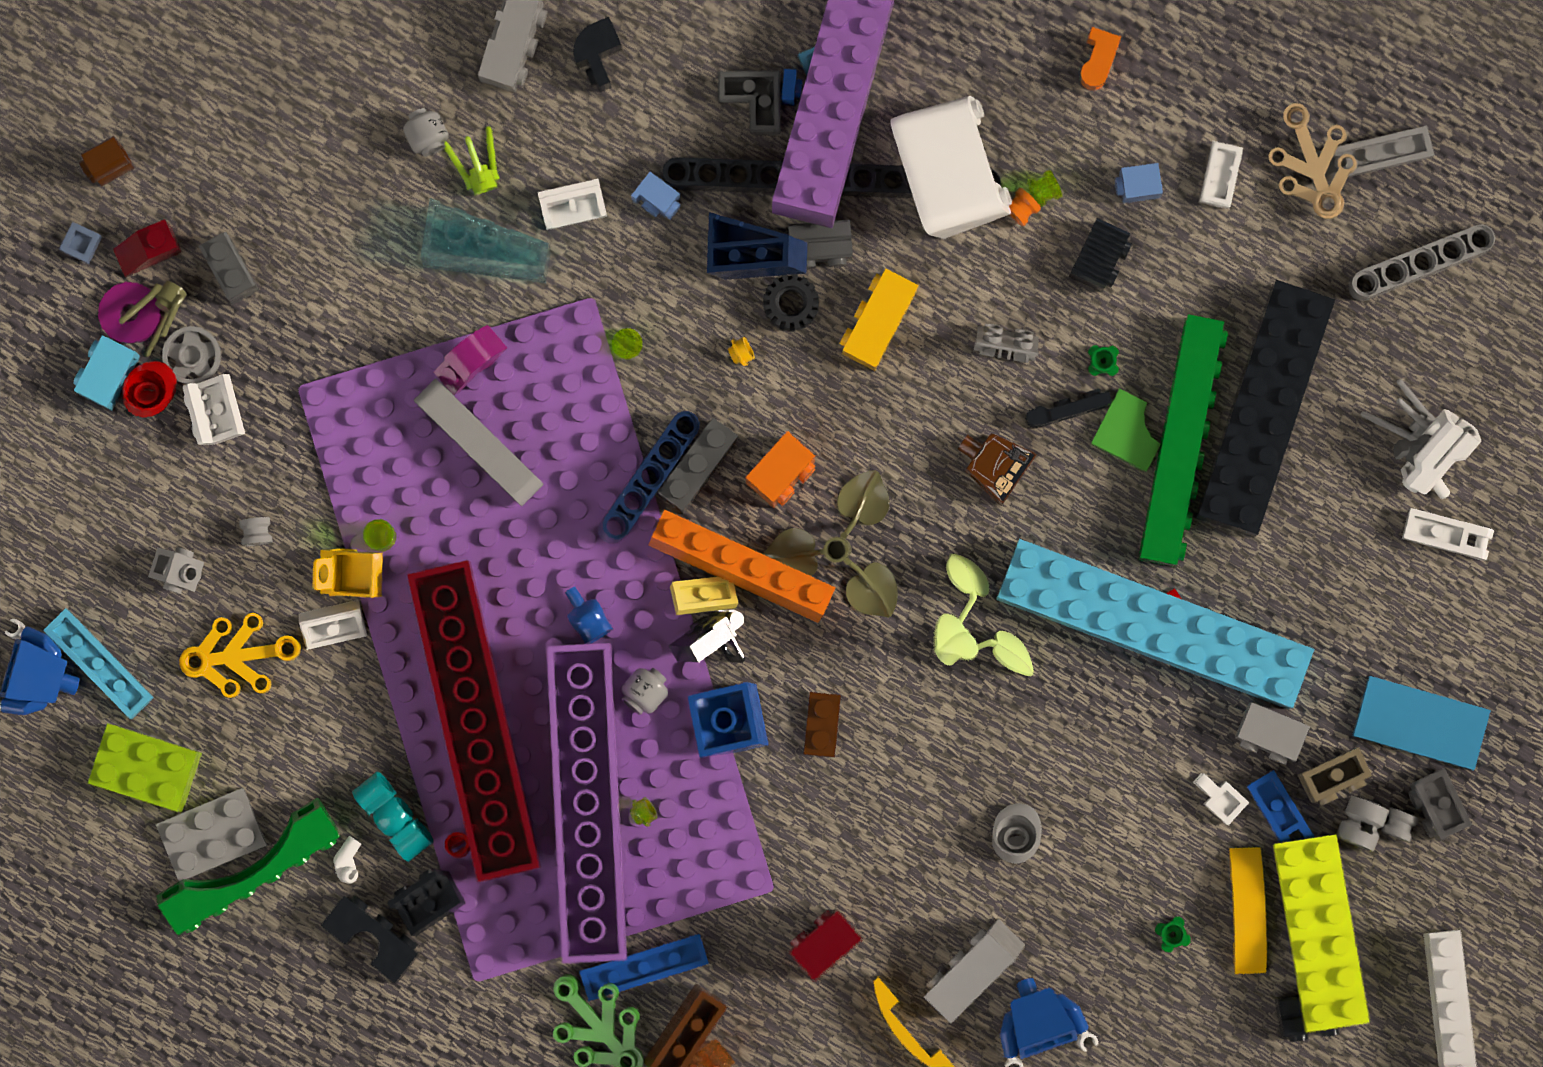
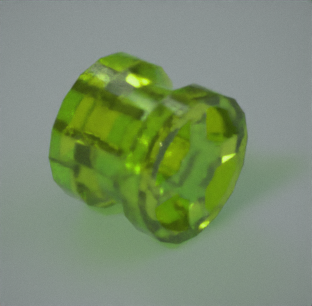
(1044, 188)
(376, 531)

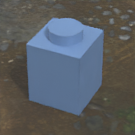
(1139, 183)

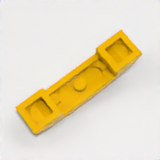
(1248, 910)
(886, 1001)

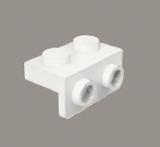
(213, 410)

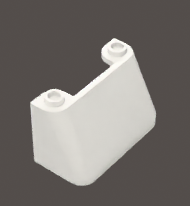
(949, 167)

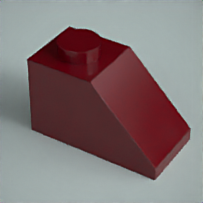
(147, 248)

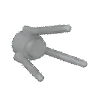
(1420, 423)

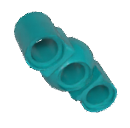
(392, 816)

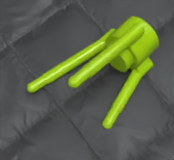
(481, 178)

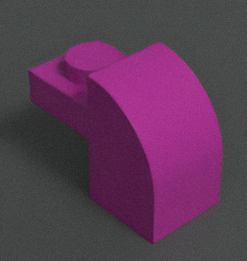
(469, 358)

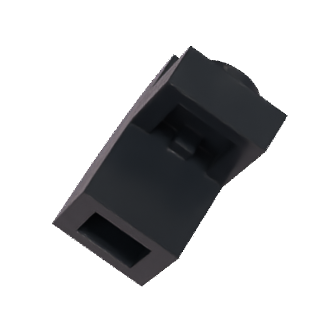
(591, 46)

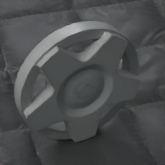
(192, 354)

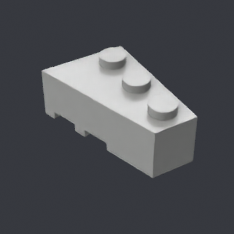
(512, 43)
(973, 970)

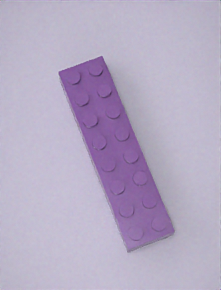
(831, 110)

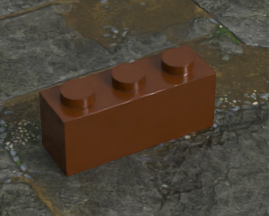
(686, 1030)

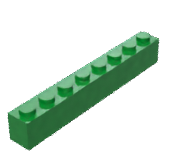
(1181, 441)

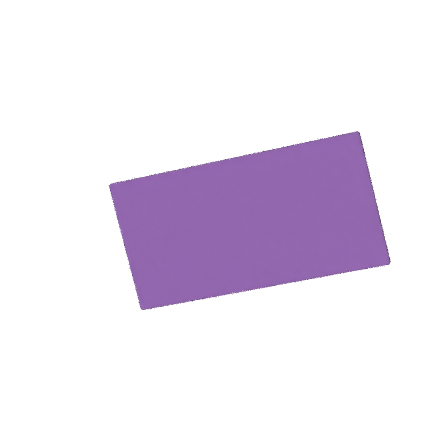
(568, 422)

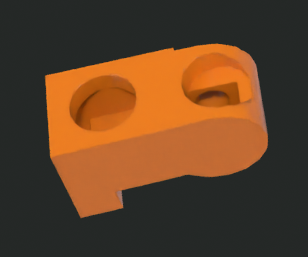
(1097, 68)

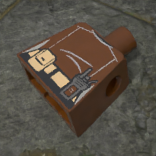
(996, 464)

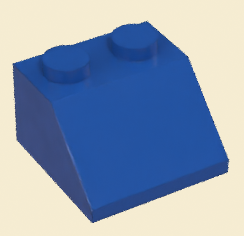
(728, 720)

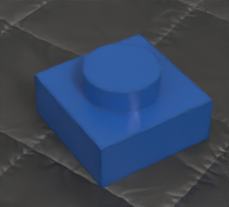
(791, 87)

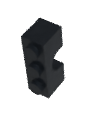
(395, 952)

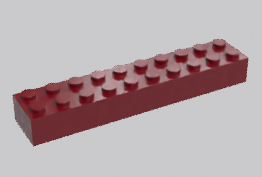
(474, 721)

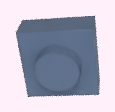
(80, 243)

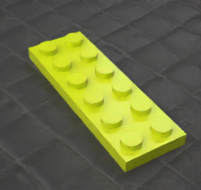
(1321, 933)

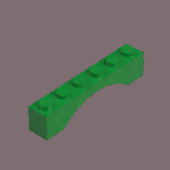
(194, 900)

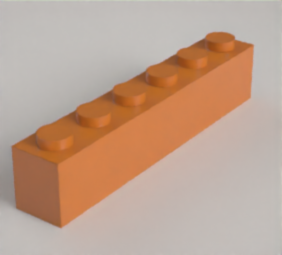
(741, 566)

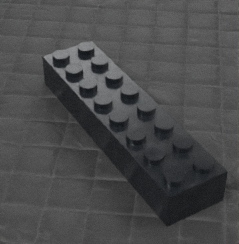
(1265, 408)

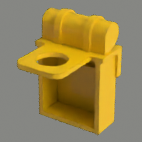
(348, 573)

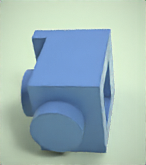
(657, 197)

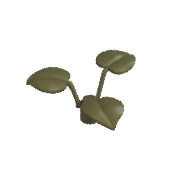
(871, 590)

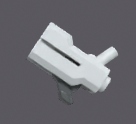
(1435, 453)

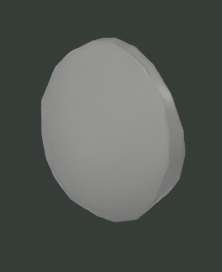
(1020, 820)

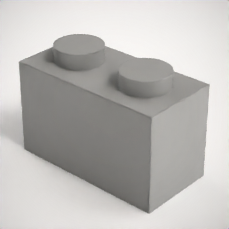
(1271, 733)

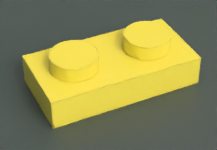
(703, 595)

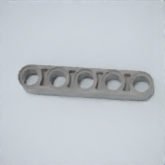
(1432, 252)
(478, 442)

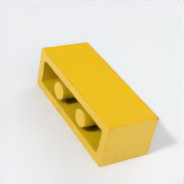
(878, 318)

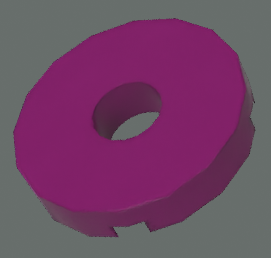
(112, 306)

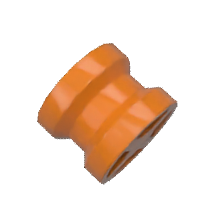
(1023, 207)

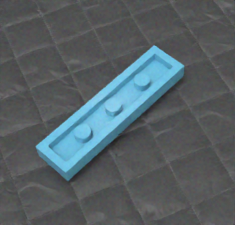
(98, 663)

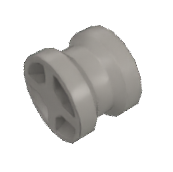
(255, 531)
(1399, 825)

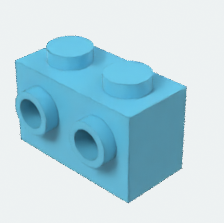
(105, 372)

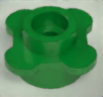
(1110, 354)
(1176, 926)

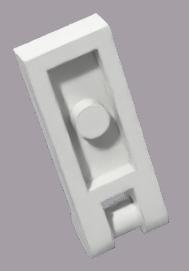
(1446, 534)

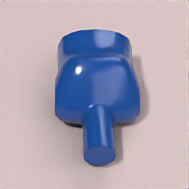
(587, 617)

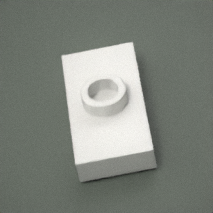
(1221, 175)

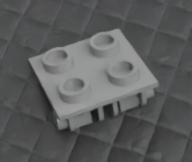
(994, 337)

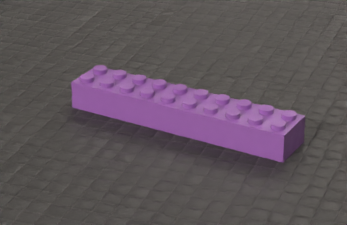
(586, 803)

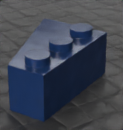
(751, 251)

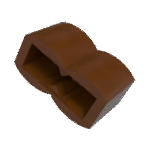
(105, 161)

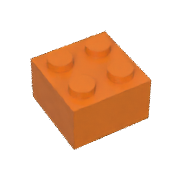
(781, 470)

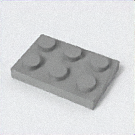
(211, 835)

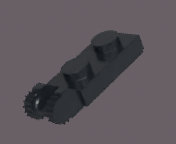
(1066, 409)

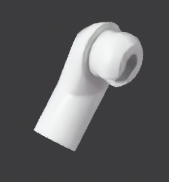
(344, 861)

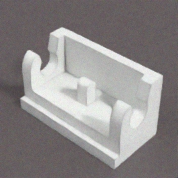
(572, 204)

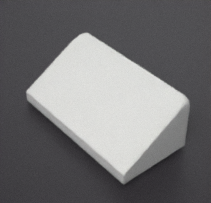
(332, 624)

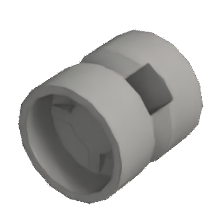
(1363, 812)

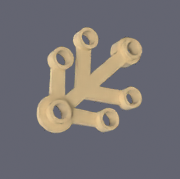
(1315, 167)

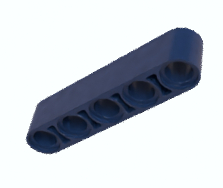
(659, 466)

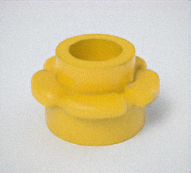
(741, 351)

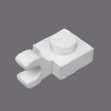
(1222, 800)

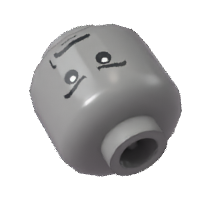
(425, 132)
(644, 690)

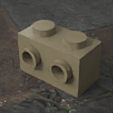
(1334, 775)

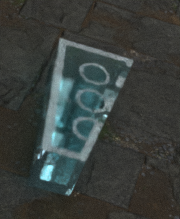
(480, 246)

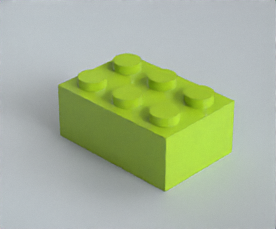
(144, 768)

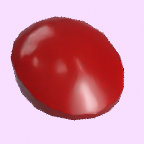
(151, 376)

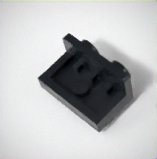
(427, 900)

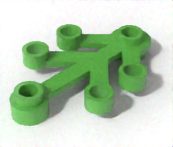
(601, 1029)

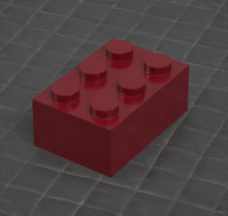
(824, 944)

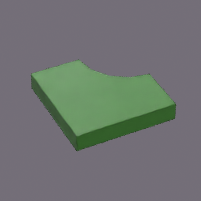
(1125, 433)

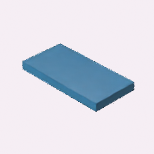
(1421, 723)

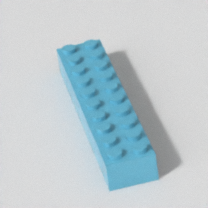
(1155, 624)

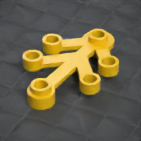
(234, 656)

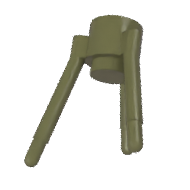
(168, 299)

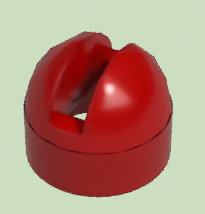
(455, 840)

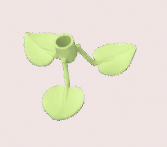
(955, 642)

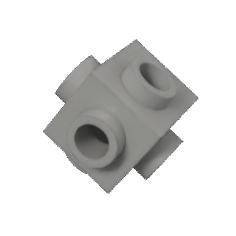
(176, 569)

